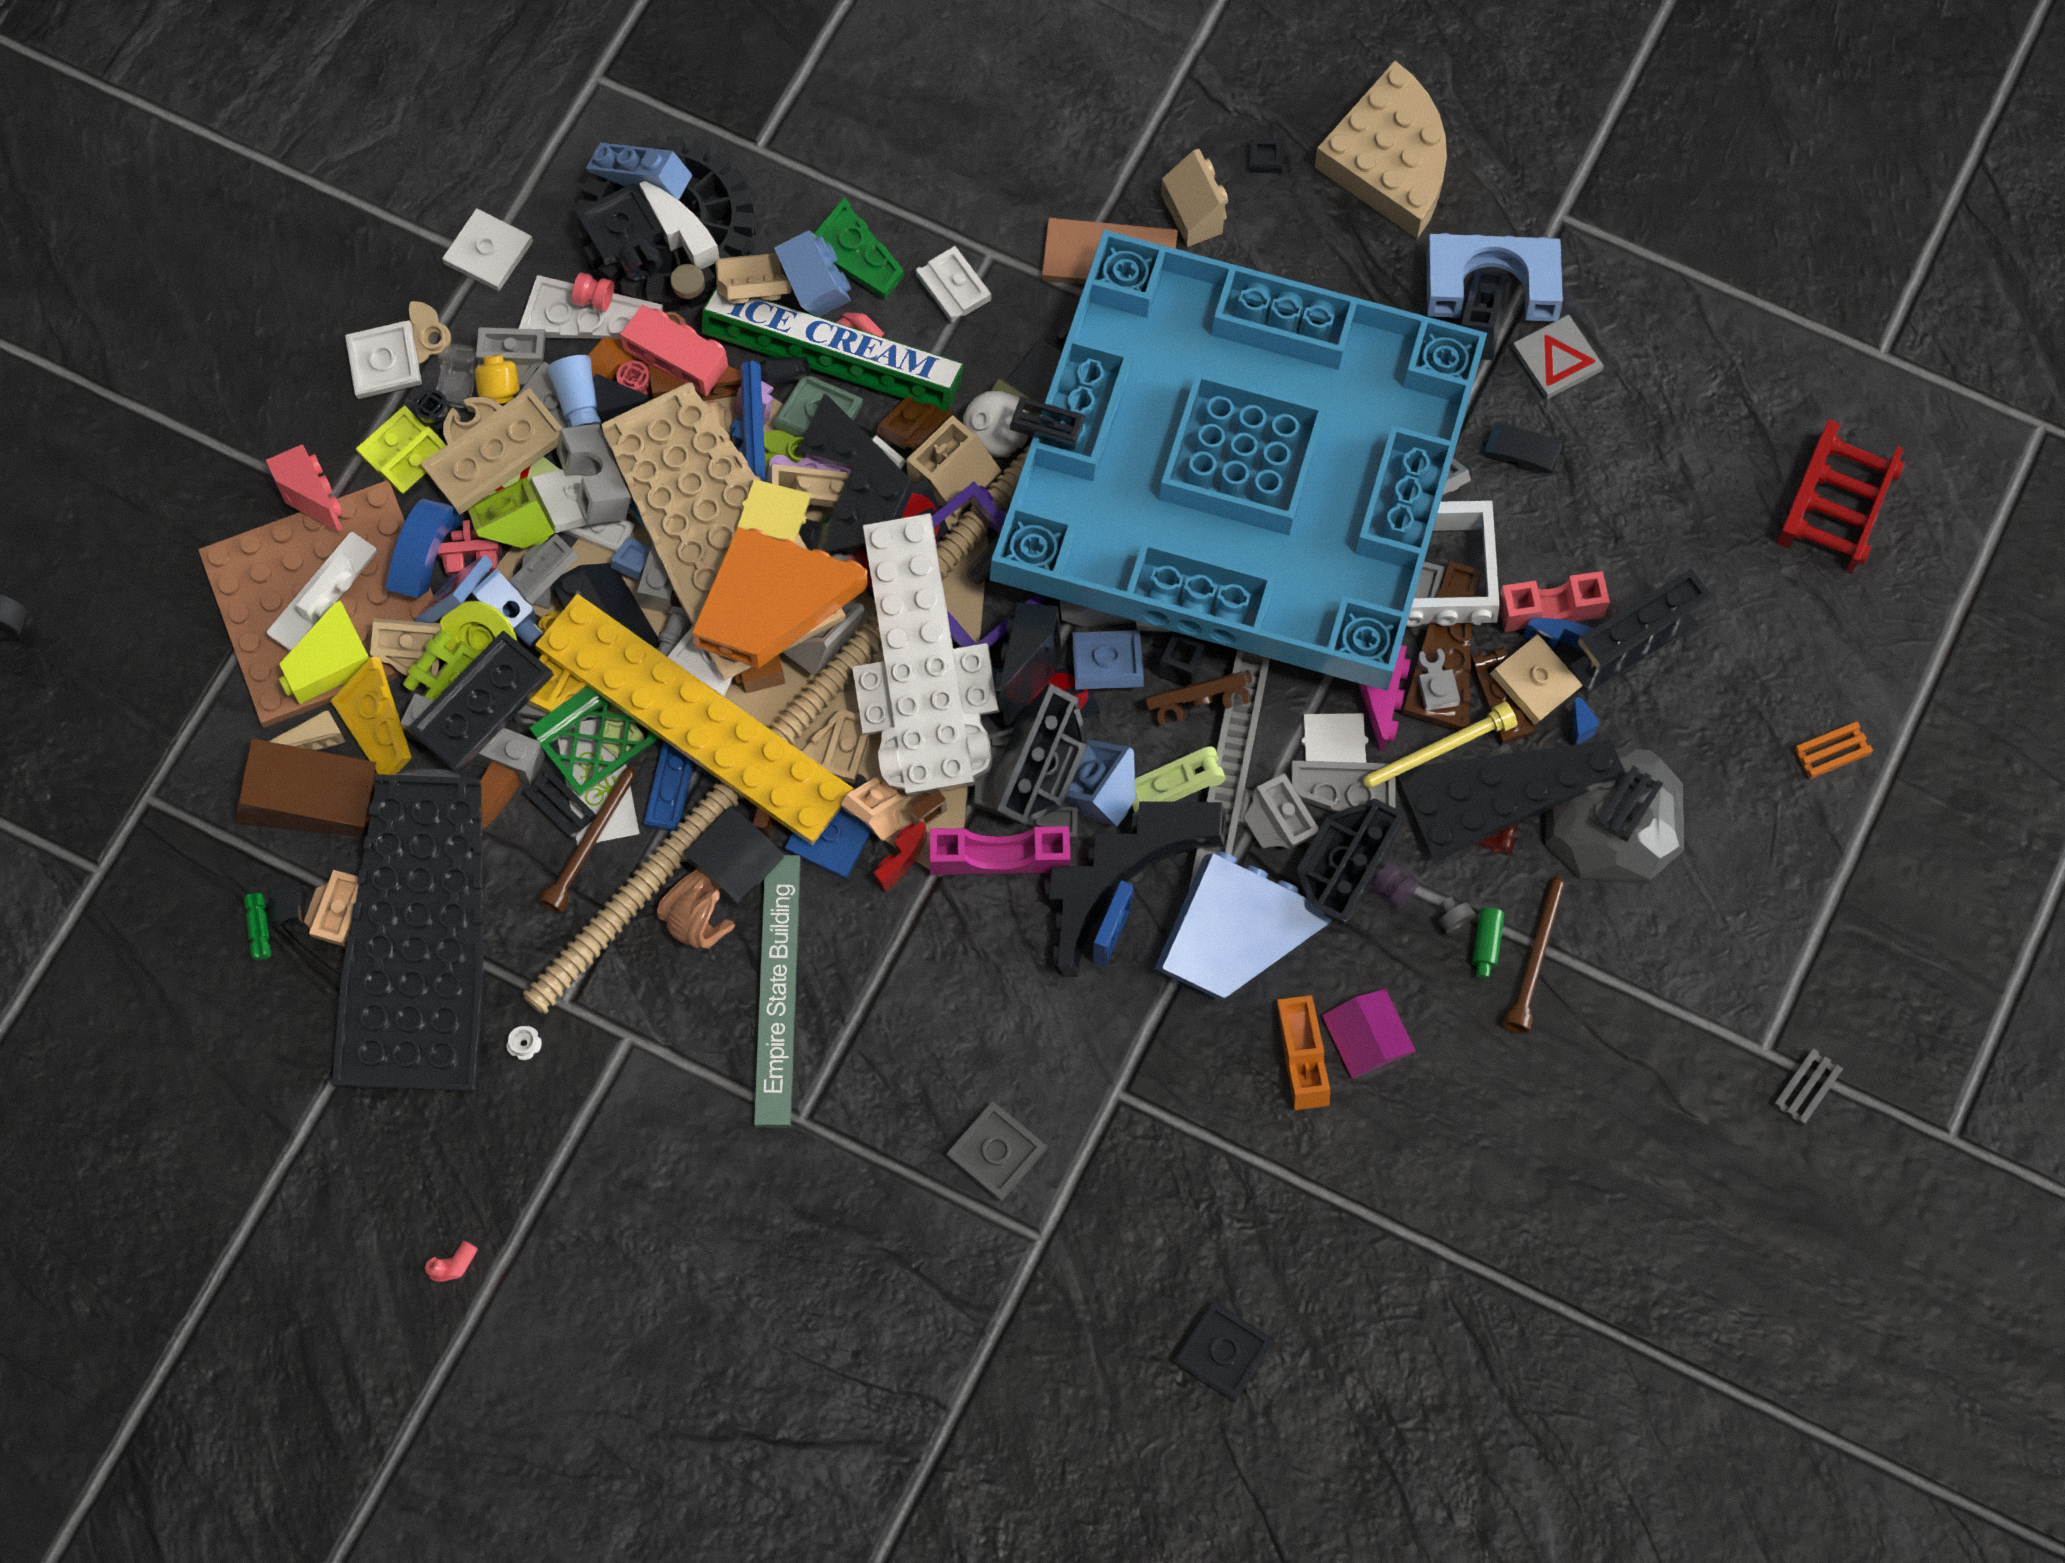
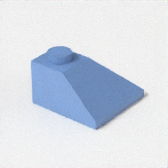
(1104, 783)

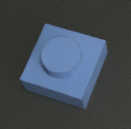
(631, 558)

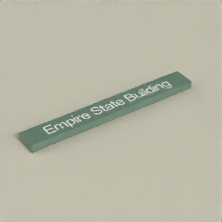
(778, 995)

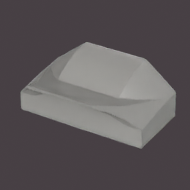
(520, 346)
(1279, 815)

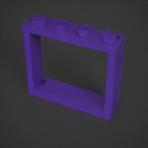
(982, 501)

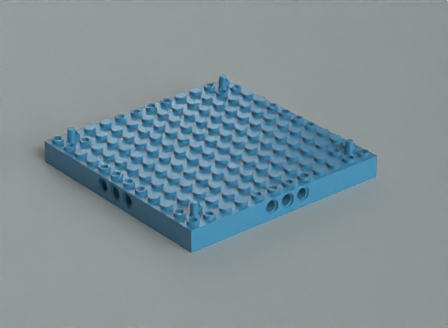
(1243, 460)

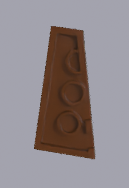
(1455, 644)

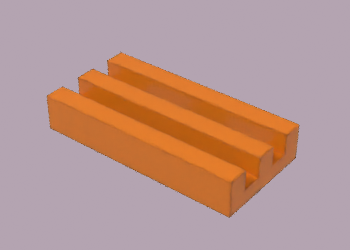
(1857, 739)

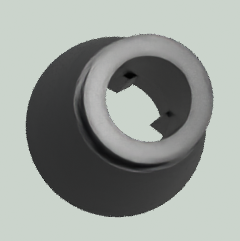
(783, 370)

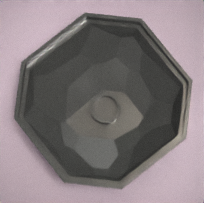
(1599, 855)

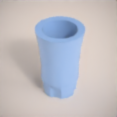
(575, 389)

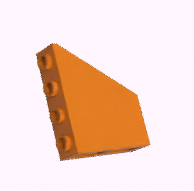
(771, 597)

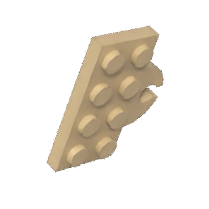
(490, 447)

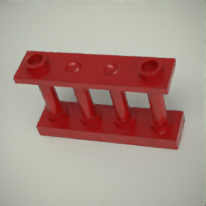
(1819, 472)

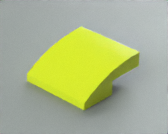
(399, 449)

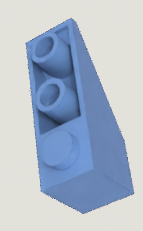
(639, 164)

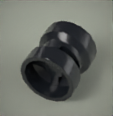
(432, 409)

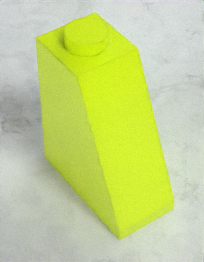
(323, 657)

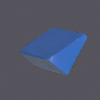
(1582, 722)

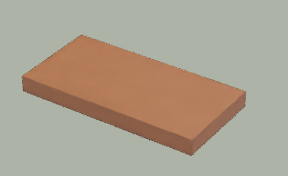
(1074, 243)

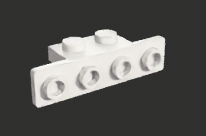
(322, 590)

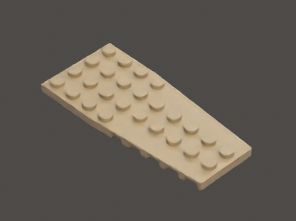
(688, 494)

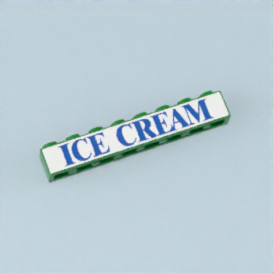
(835, 349)

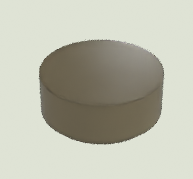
(687, 281)

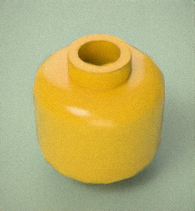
(497, 379)

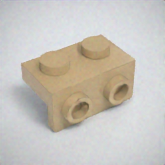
(751, 277)

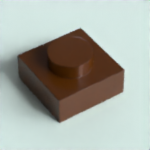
(1461, 579)
(928, 807)

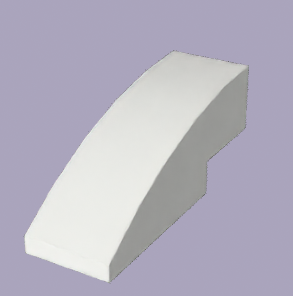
(680, 226)

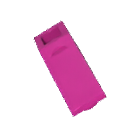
(1381, 703)

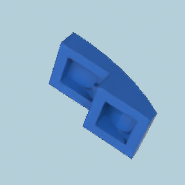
(1556, 630)

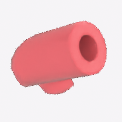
(861, 322)

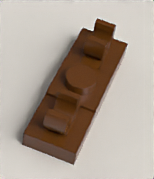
(1200, 694)

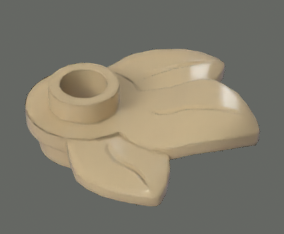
(425, 326)

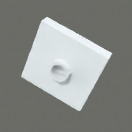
(487, 250)
(383, 359)
(559, 499)

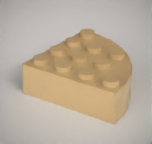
(1390, 150)

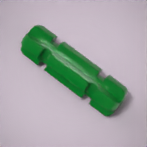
(257, 926)

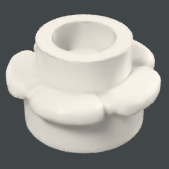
(517, 1036)

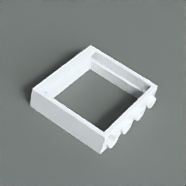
(1475, 610)

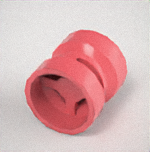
(589, 291)
(634, 370)

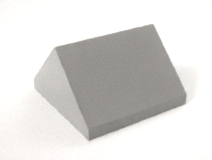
(820, 649)

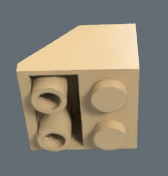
(1195, 199)
(951, 462)

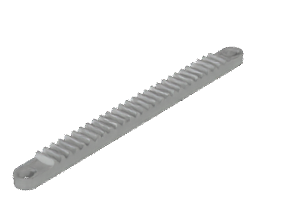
(1236, 749)

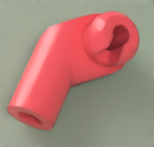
(451, 1268)

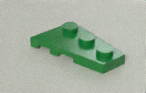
(859, 251)

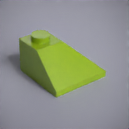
(512, 516)

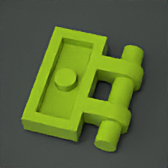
(455, 664)

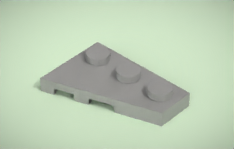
(1338, 784)

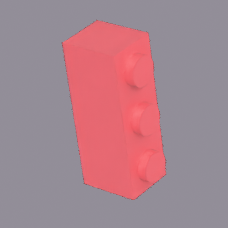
(674, 349)

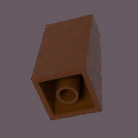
(305, 790)

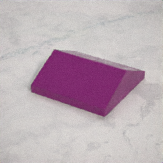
(1368, 1033)

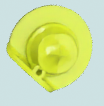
(475, 625)

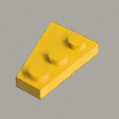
(372, 717)

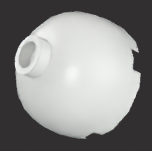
(990, 421)

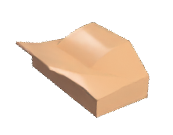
(876, 806)
(332, 909)

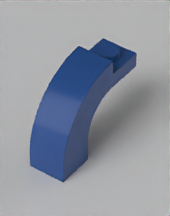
(418, 546)

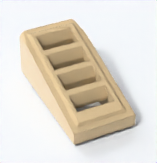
(313, 734)

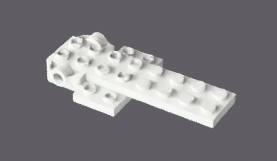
(924, 691)

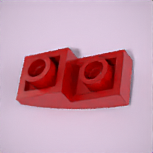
(909, 846)

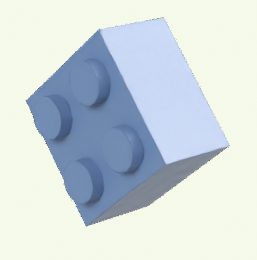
(813, 273)

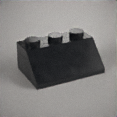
(609, 593)

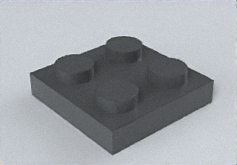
(996, 1151)

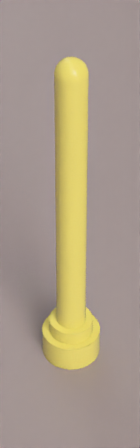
(1499, 719)

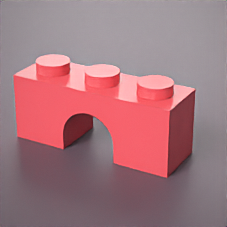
(1577, 600)

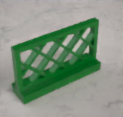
(572, 714)

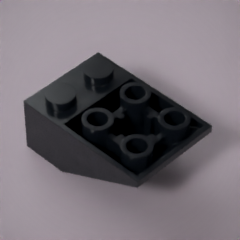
(1028, 657)

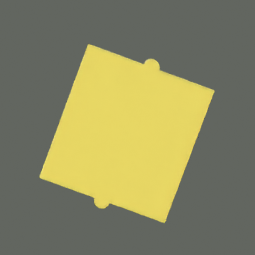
(774, 510)

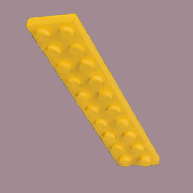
(694, 719)

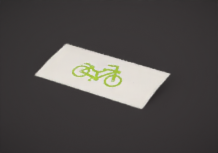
(624, 820)

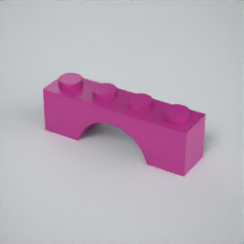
(968, 853)

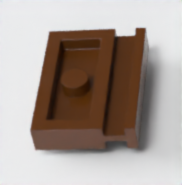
(912, 423)

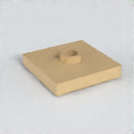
(1536, 679)

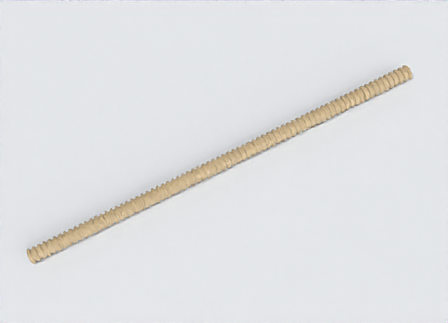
(716, 803)

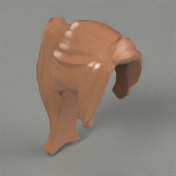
(688, 910)

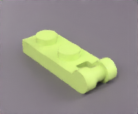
(1179, 778)

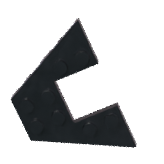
(873, 491)

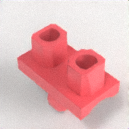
(455, 552)

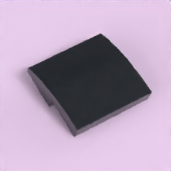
(734, 855)

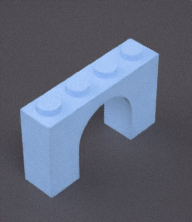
(1531, 260)

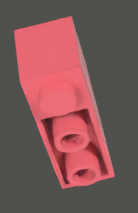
(302, 487)

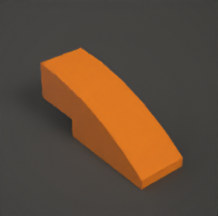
(1303, 1053)

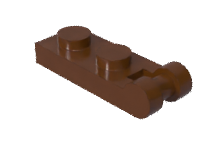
(1494, 694)

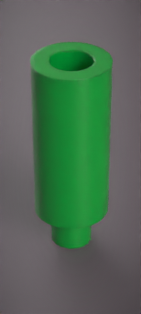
(1487, 941)

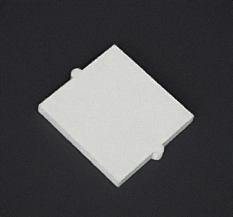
(1334, 737)

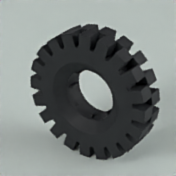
(724, 211)

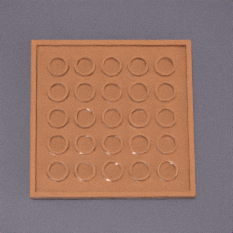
(269, 566)

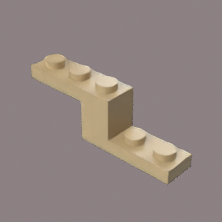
(823, 485)

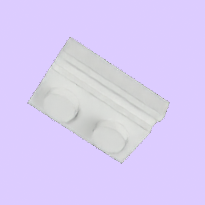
(953, 284)

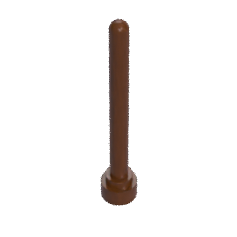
(556, 894)
(1518, 1017)

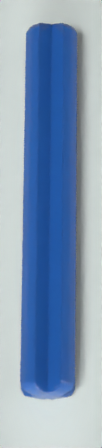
(753, 418)

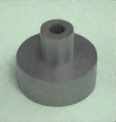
(1455, 915)

